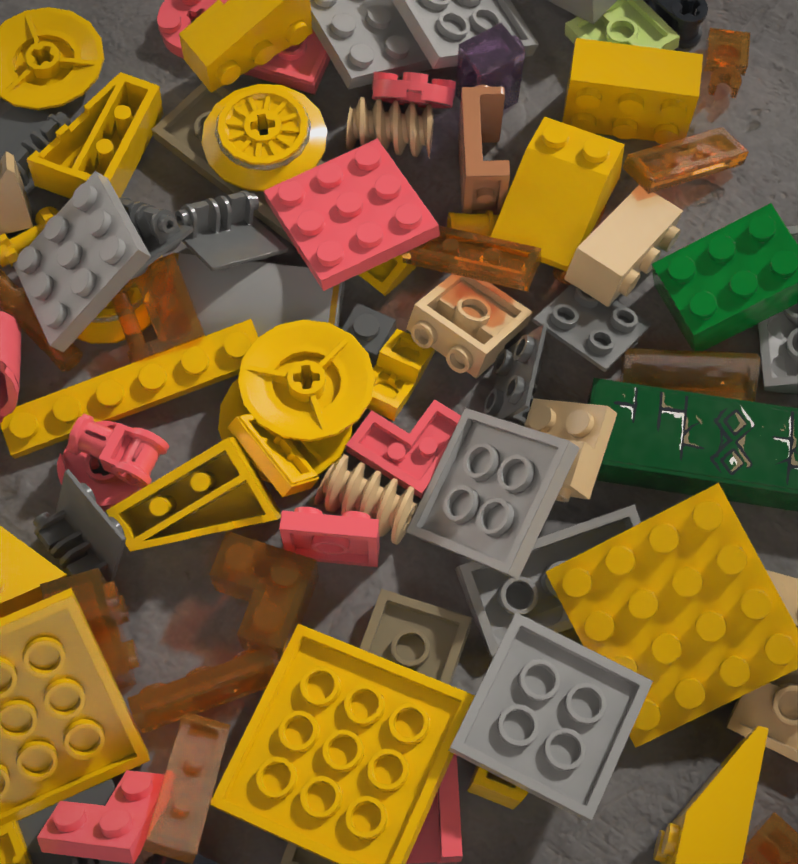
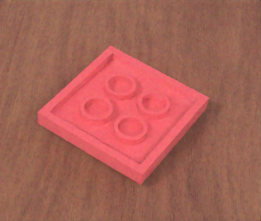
(351, 214)

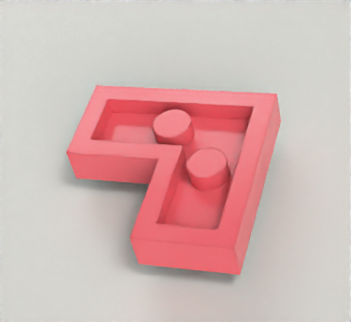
(405, 455)
(107, 831)

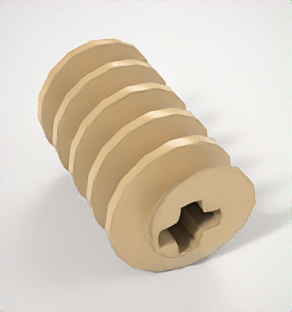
(390, 126)
(367, 496)

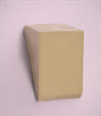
(14, 202)

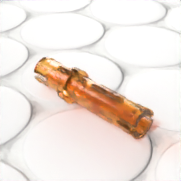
(16, 303)

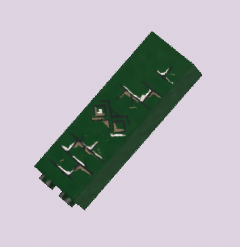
(699, 440)

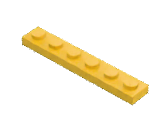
(129, 388)

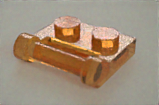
(167, 306)

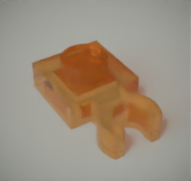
(727, 58)

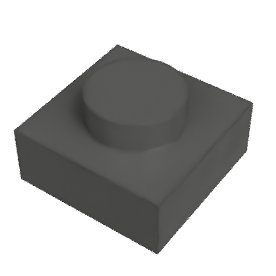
(370, 328)

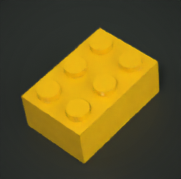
(632, 90)

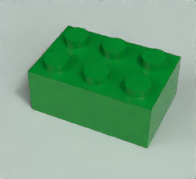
(730, 278)

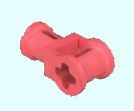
(122, 451)

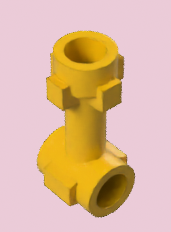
(12, 247)

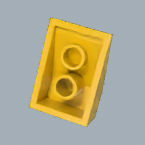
(559, 190)
(719, 815)

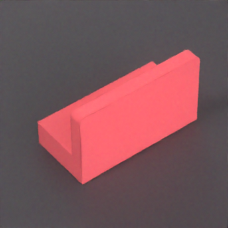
(441, 832)

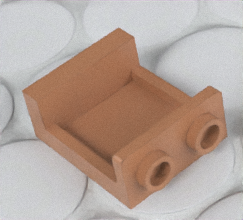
(480, 121)

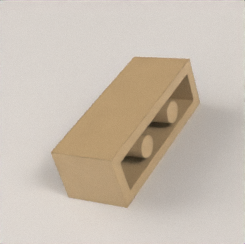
(624, 246)

